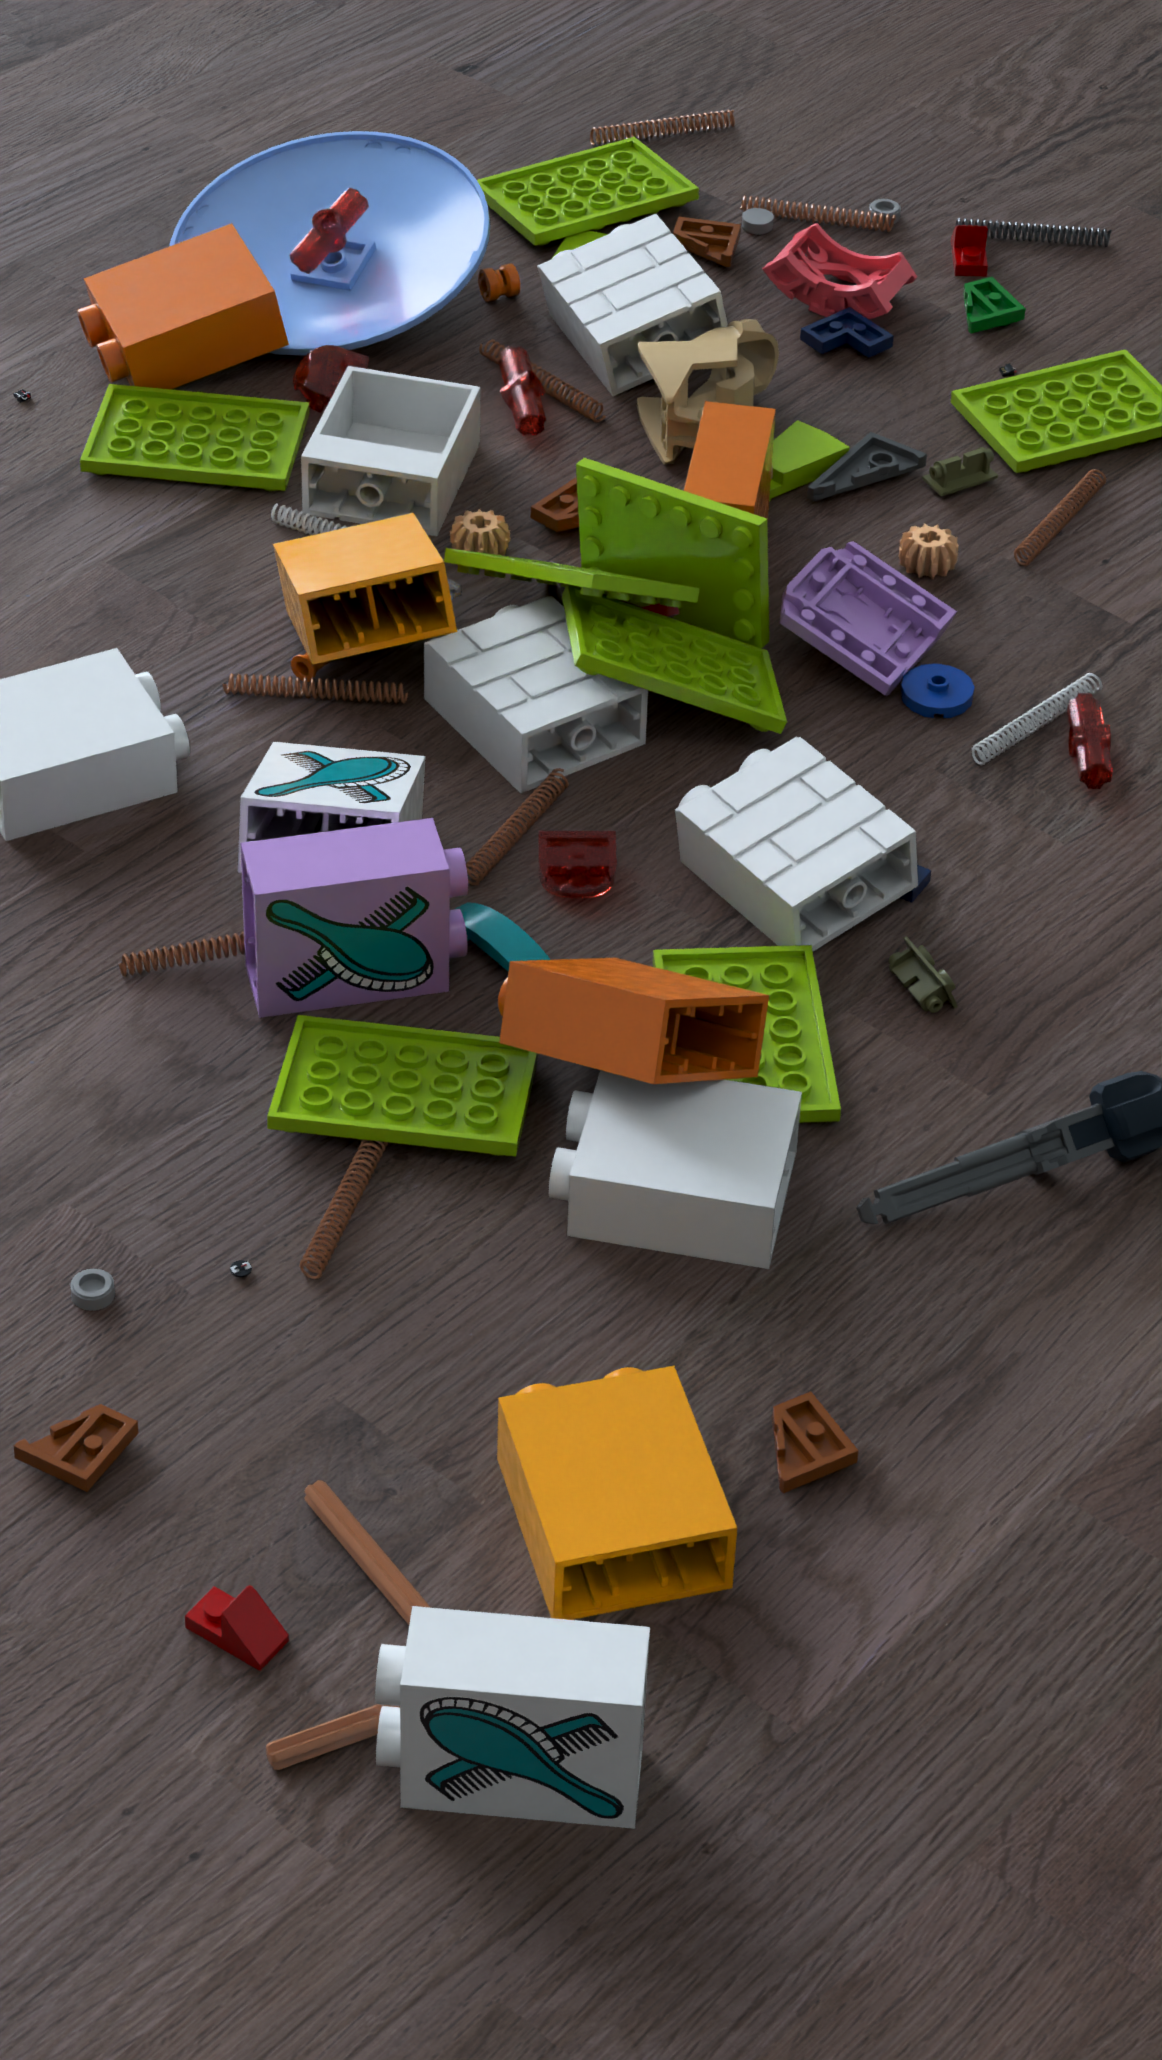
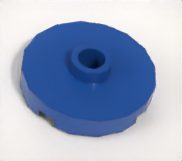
(937, 690)

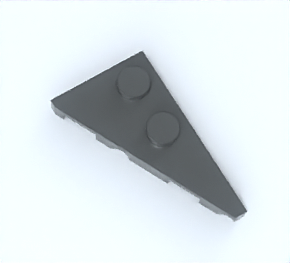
(866, 463)

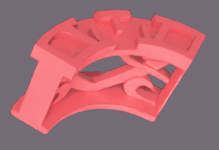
(803, 276)

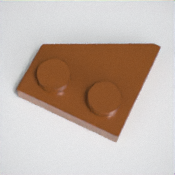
(709, 238)
(559, 508)
(808, 1442)
(80, 1447)

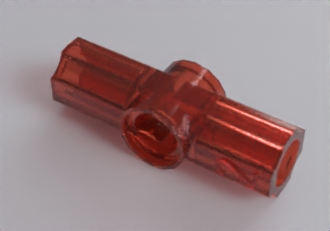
(329, 230)
(522, 391)
(1089, 741)

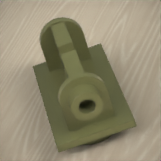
(952, 475)
(918, 964)

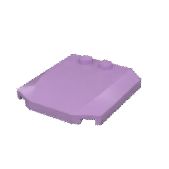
(863, 614)

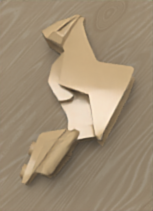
(741, 366)

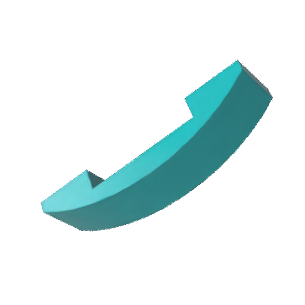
(499, 935)

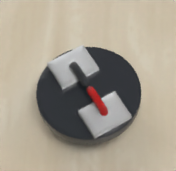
(240, 1268)

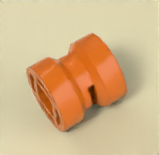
(499, 282)

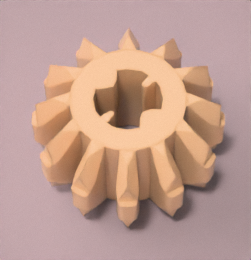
(480, 533)
(928, 551)

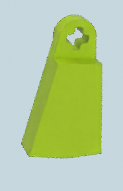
(802, 456)

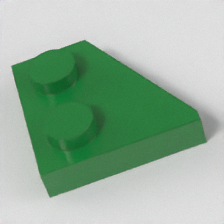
(990, 305)

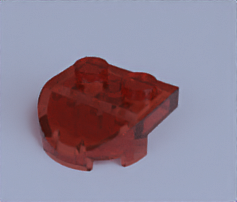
(322, 371)
(577, 862)

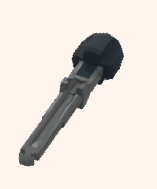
(1121, 1119)

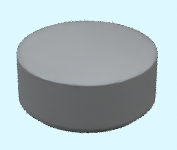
(885, 206)
(757, 221)
(92, 1289)

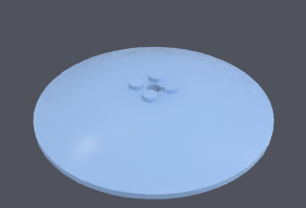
(400, 257)

